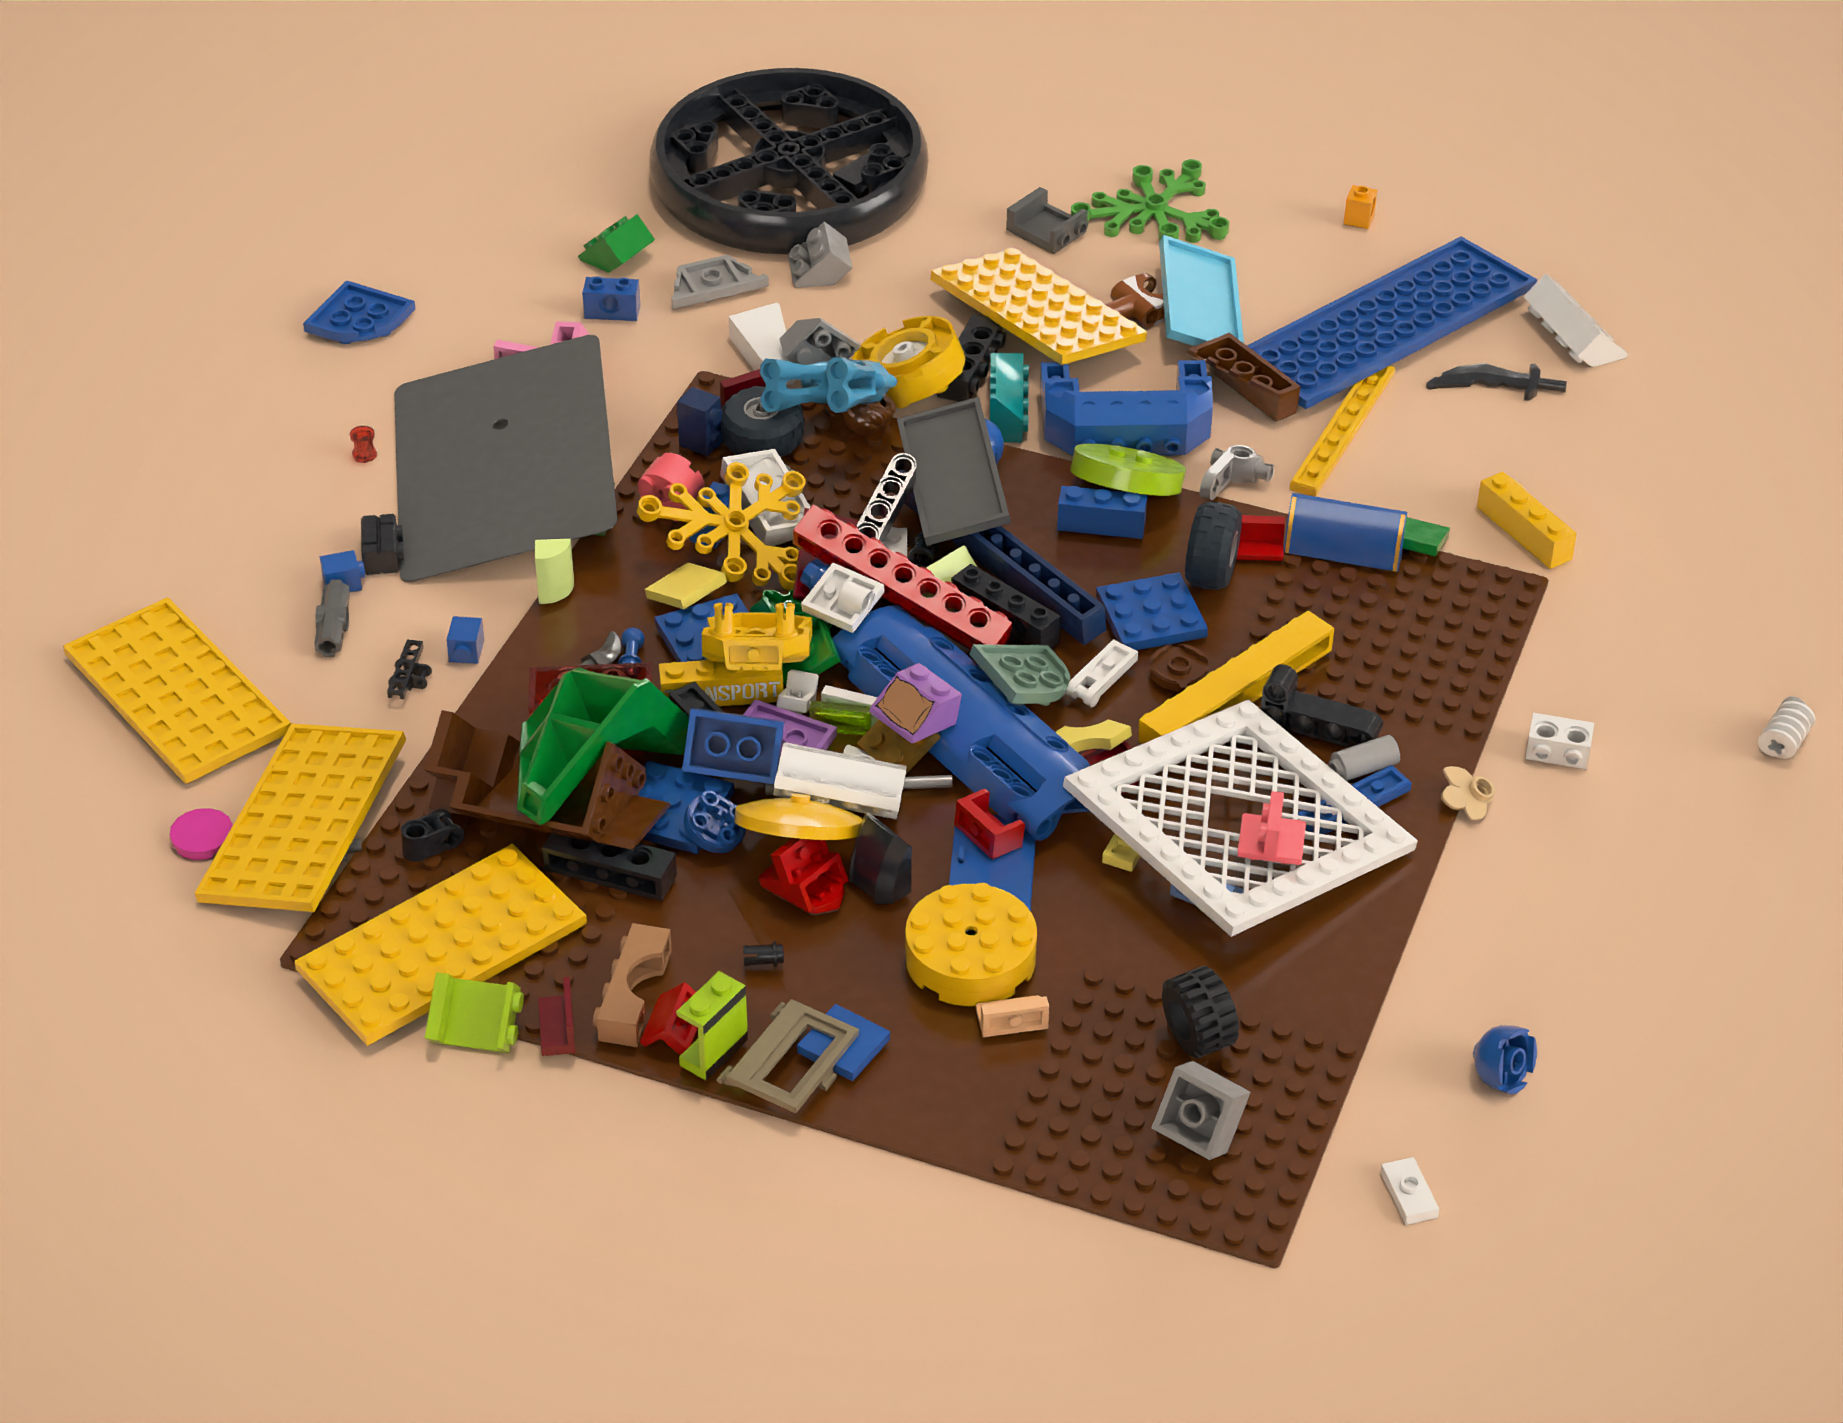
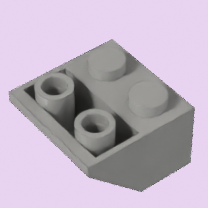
(820, 259)
(816, 341)

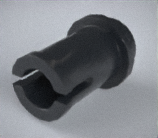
(766, 954)

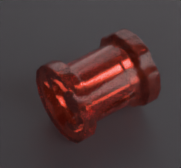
(363, 449)

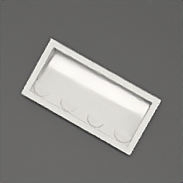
(768, 526)

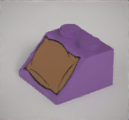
(917, 703)

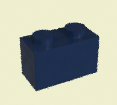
(699, 421)

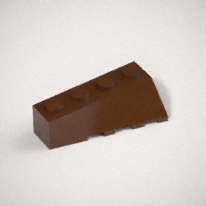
(1249, 375)

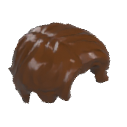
(869, 418)

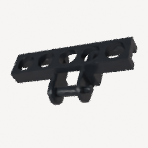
(410, 666)

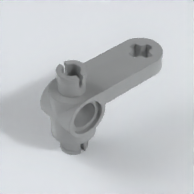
(1234, 465)

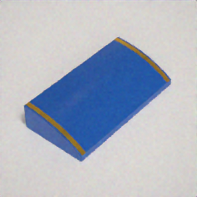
(1345, 532)

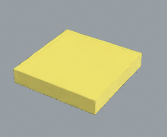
(685, 585)

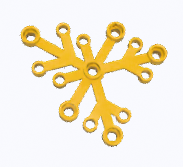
(724, 519)

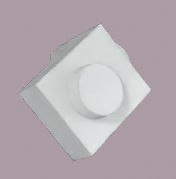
(799, 692)

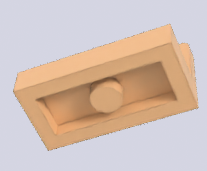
(1013, 1015)

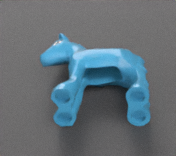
(836, 382)

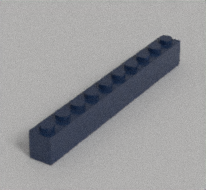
(1034, 577)

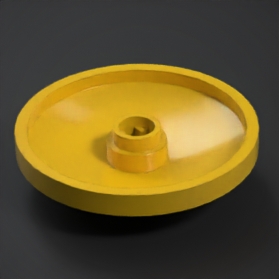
(798, 818)

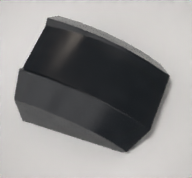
(880, 862)

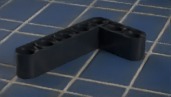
(886, 505)

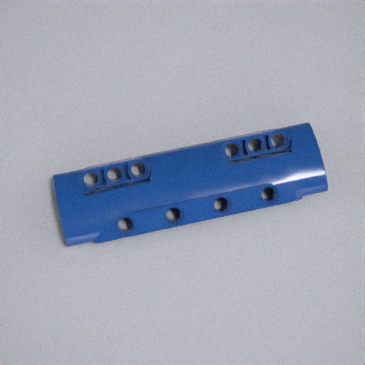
(982, 720)

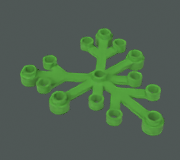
(1157, 206)

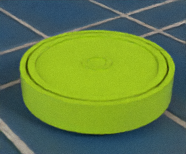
(1128, 469)

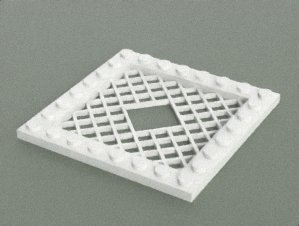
(1101, 787)

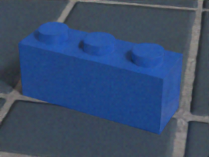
(1102, 512)

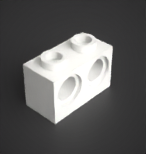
(1559, 741)

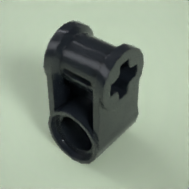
(428, 835)

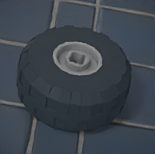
(751, 428)
(1213, 545)

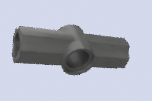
(332, 618)

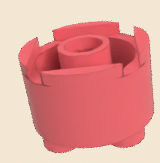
(665, 472)

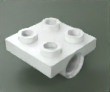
(842, 597)

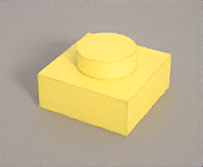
(1120, 854)

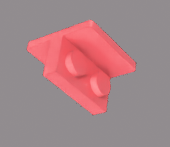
(1270, 836)

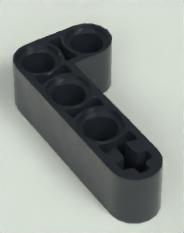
(1315, 715)

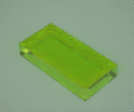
(846, 717)

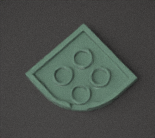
(1024, 672)

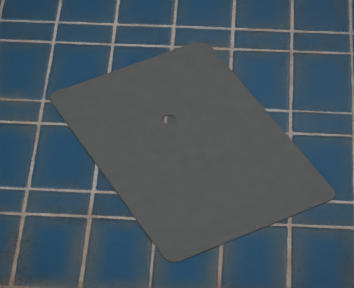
(492, 492)

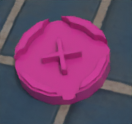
(200, 833)

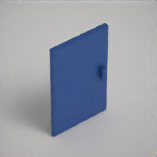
(1008, 872)

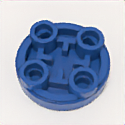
(712, 824)

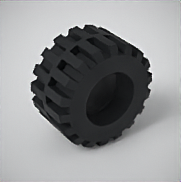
(1200, 1011)

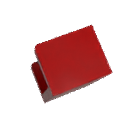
(984, 829)

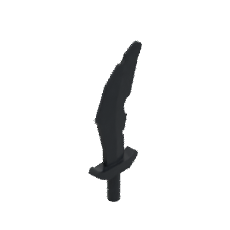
(1495, 376)

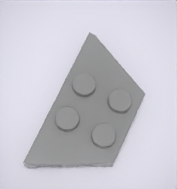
(713, 280)

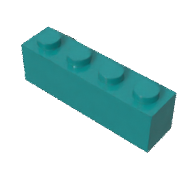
(1009, 395)

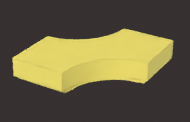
(1099, 736)

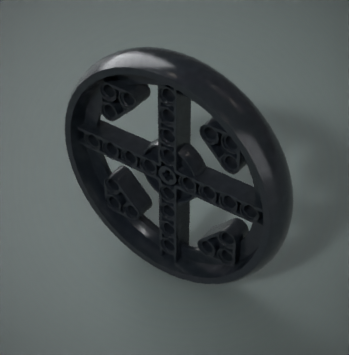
(786, 159)

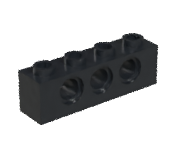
(978, 341)
(1030, 620)
(639, 871)

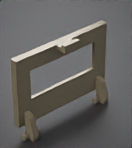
(787, 1026)

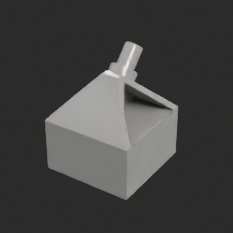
(1201, 1110)

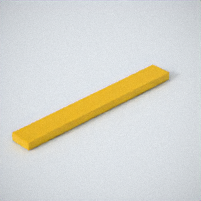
(1339, 433)

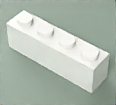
(1572, 324)

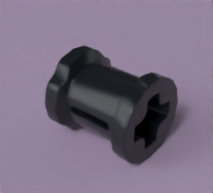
(925, 552)

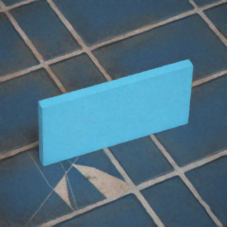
(1198, 293)

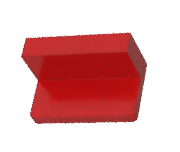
(1261, 538)
(666, 1024)

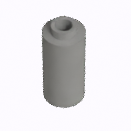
(1365, 757)

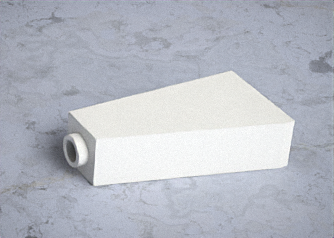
(758, 334)

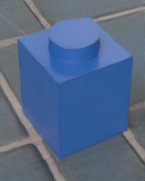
(343, 567)
(465, 639)

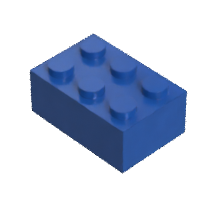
(733, 746)

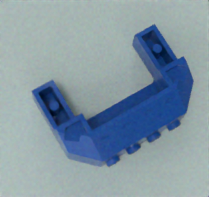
(1141, 420)

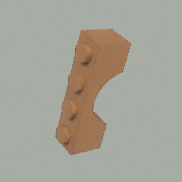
(642, 956)

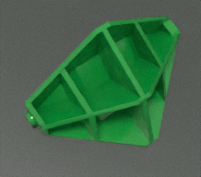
(572, 730)

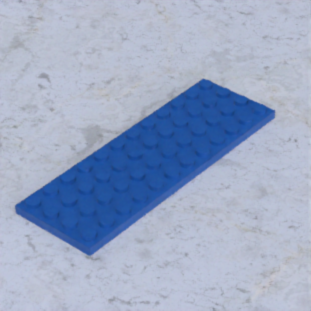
(1391, 318)

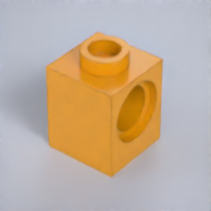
(1360, 206)

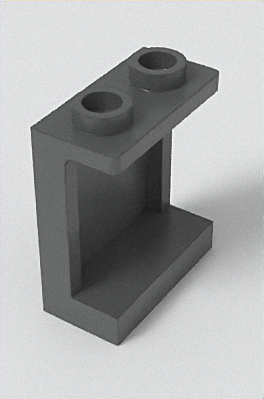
(1043, 223)

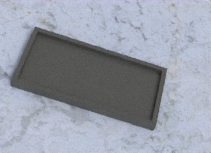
(955, 471)

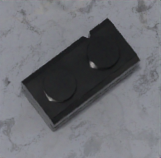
(380, 544)

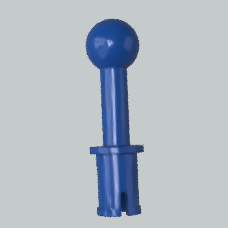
(632, 641)

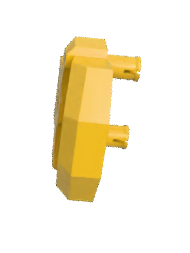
(756, 638)

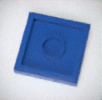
(859, 1054)

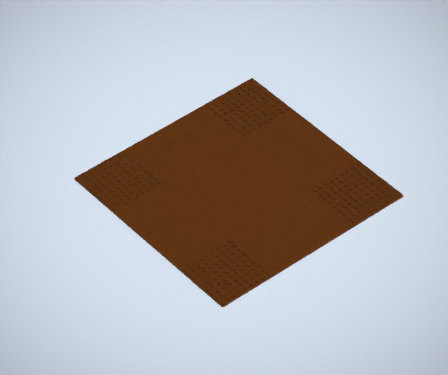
(1073, 1102)

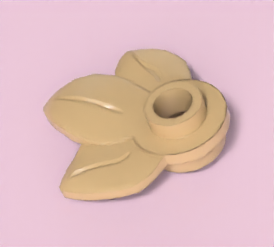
(1467, 792)

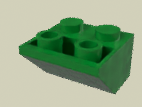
(617, 244)

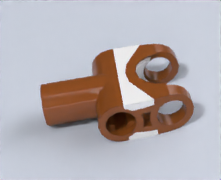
(1138, 302)

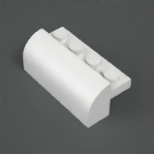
(840, 780)

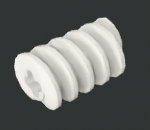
(1787, 729)

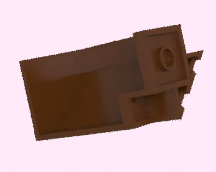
(480, 780)

